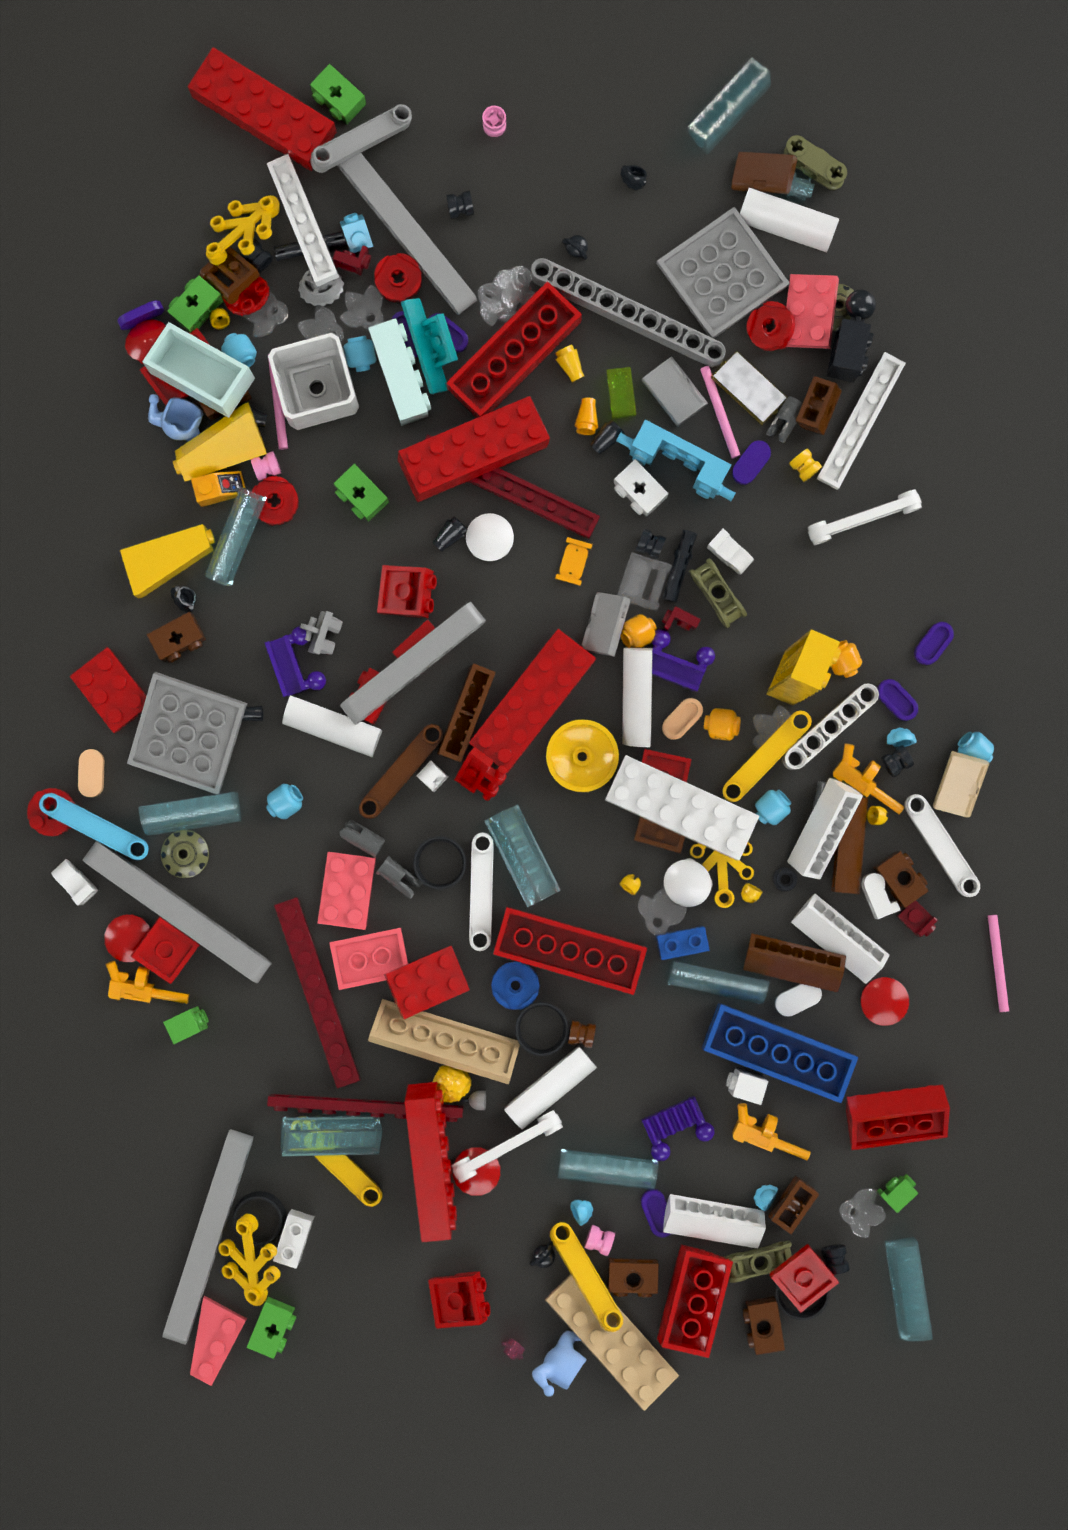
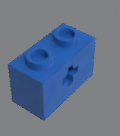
(682, 942)

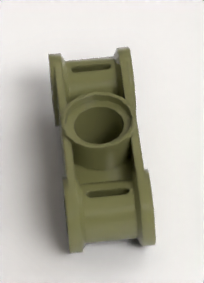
(816, 163)
(713, 580)
(745, 1260)

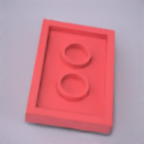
(813, 306)
(346, 890)
(368, 957)

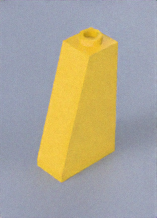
(221, 445)
(163, 558)

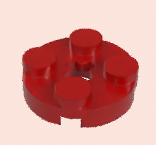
(394, 265)
(780, 335)
(285, 492)
(41, 821)

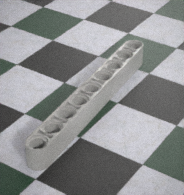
(408, 233)
(635, 322)
(177, 911)
(208, 1237)

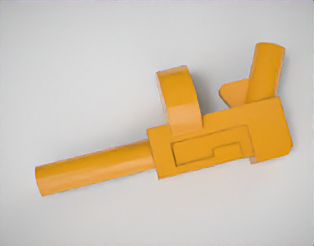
(863, 781)
(140, 988)
(763, 1136)

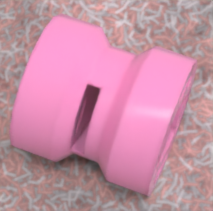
(494, 115)
(267, 465)
(599, 1240)

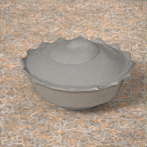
(322, 294)

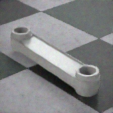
(361, 138)

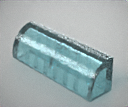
(730, 105)
(235, 536)
(190, 813)
(522, 855)
(718, 982)
(330, 1135)
(608, 1169)
(908, 1289)

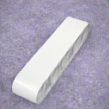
(838, 718)

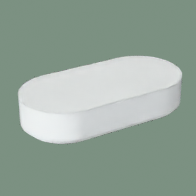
(797, 999)

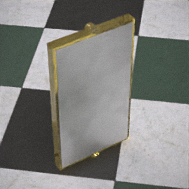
(749, 387)

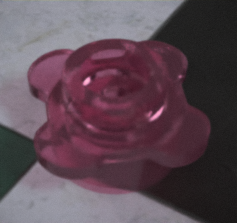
(513, 1349)

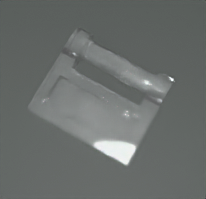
(636, 579)

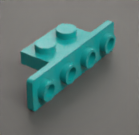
(431, 343)

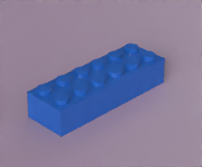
(779, 1052)

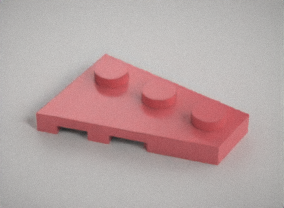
(214, 1339)

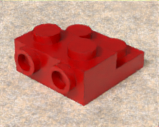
(406, 591)
(459, 1300)

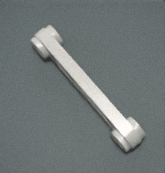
(906, 502)
(942, 845)
(481, 891)
(467, 1168)

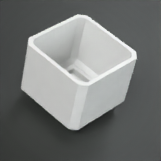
(308, 362)

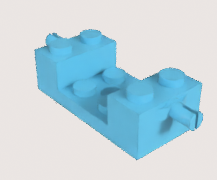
(711, 468)

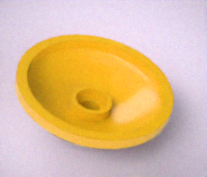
(597, 745)

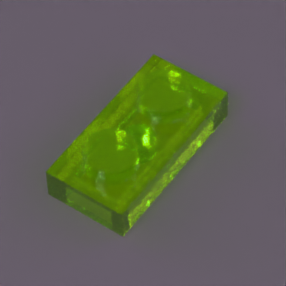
(621, 392)

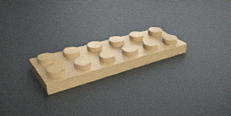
(446, 1042)
(623, 1352)

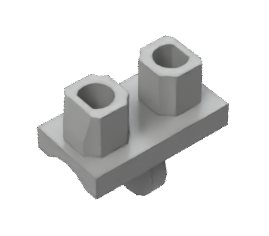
(325, 623)

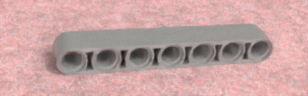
(412, 663)

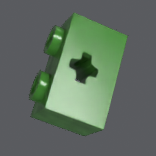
(332, 82)
(190, 316)
(356, 480)
(186, 1024)
(272, 1313)

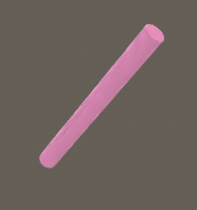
(720, 412)
(279, 415)
(998, 963)

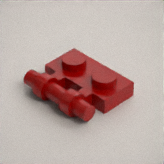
(475, 769)

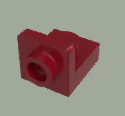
(348, 260)
(684, 619)
(918, 919)

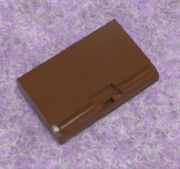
(764, 172)

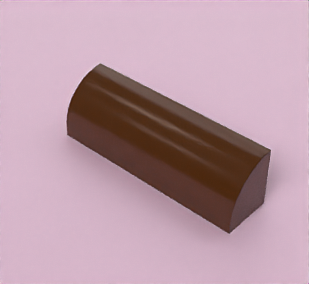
(466, 712)
(849, 853)
(794, 962)

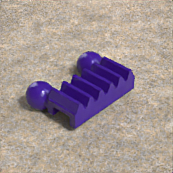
(287, 667)
(676, 669)
(671, 1121)

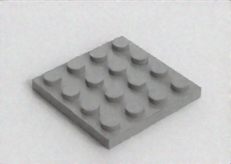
(722, 273)
(186, 733)

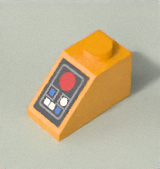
(217, 487)

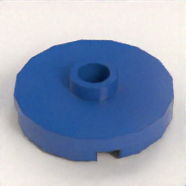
(513, 998)

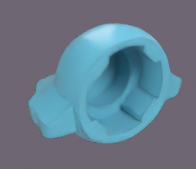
(901, 737)
(765, 1196)
(581, 1211)

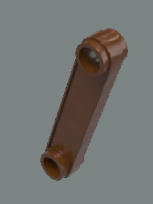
(401, 771)

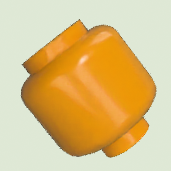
(638, 631)
(848, 660)
(722, 724)

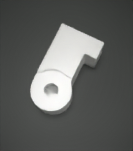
(730, 552)
(432, 776)
(74, 882)
(876, 896)

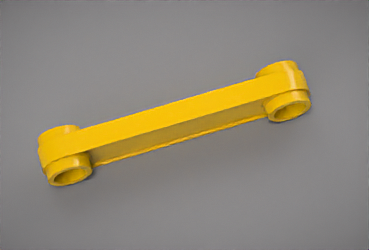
(766, 756)
(351, 1176)
(586, 1277)

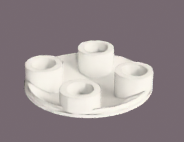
(489, 537)
(687, 882)

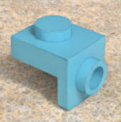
(356, 232)

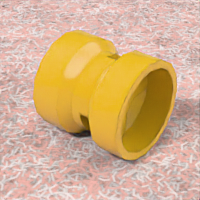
(805, 465)

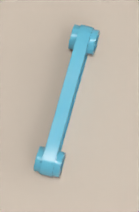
(93, 826)

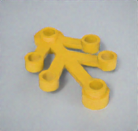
(266, 208)
(721, 861)
(254, 1291)

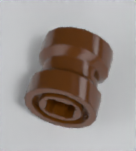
(581, 1034)

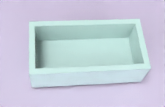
(198, 369)
(398, 371)

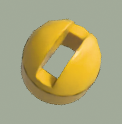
(222, 323)
(872, 816)
(630, 885)
(750, 893)

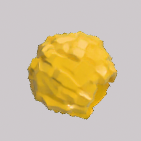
(453, 1082)

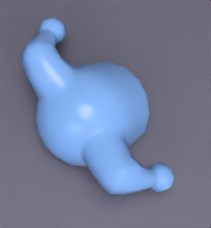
(179, 418)
(559, 1364)

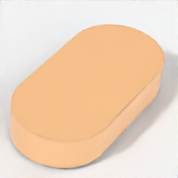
(682, 718)
(91, 773)

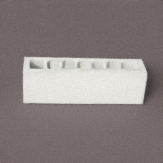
(788, 220)
(637, 697)
(331, 726)
(824, 829)
(840, 936)
(550, 1087)
(714, 1221)

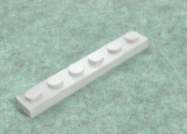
(302, 220)
(861, 421)

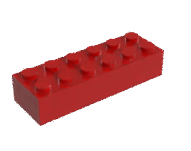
(260, 107)
(514, 351)
(473, 449)
(533, 700)
(570, 950)
(430, 1161)

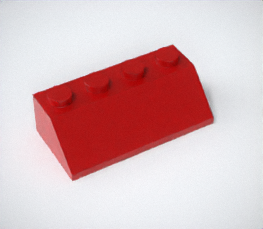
(897, 1117)
(694, 1301)

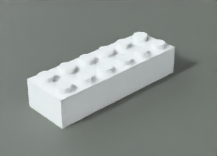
(682, 808)

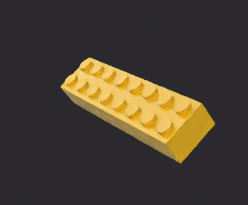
(804, 668)

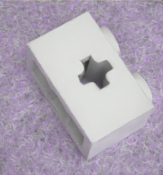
(637, 476)
(747, 1086)
(293, 1238)

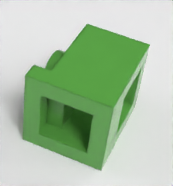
(899, 1192)

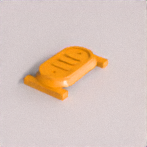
(573, 561)

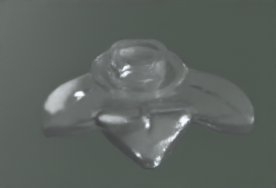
(511, 288)
(361, 307)
(491, 308)
(264, 318)
(321, 325)
(768, 725)
(661, 907)
(865, 1214)

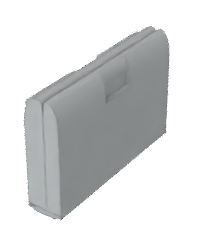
(674, 391)
(605, 624)

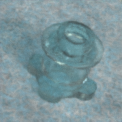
(801, 188)

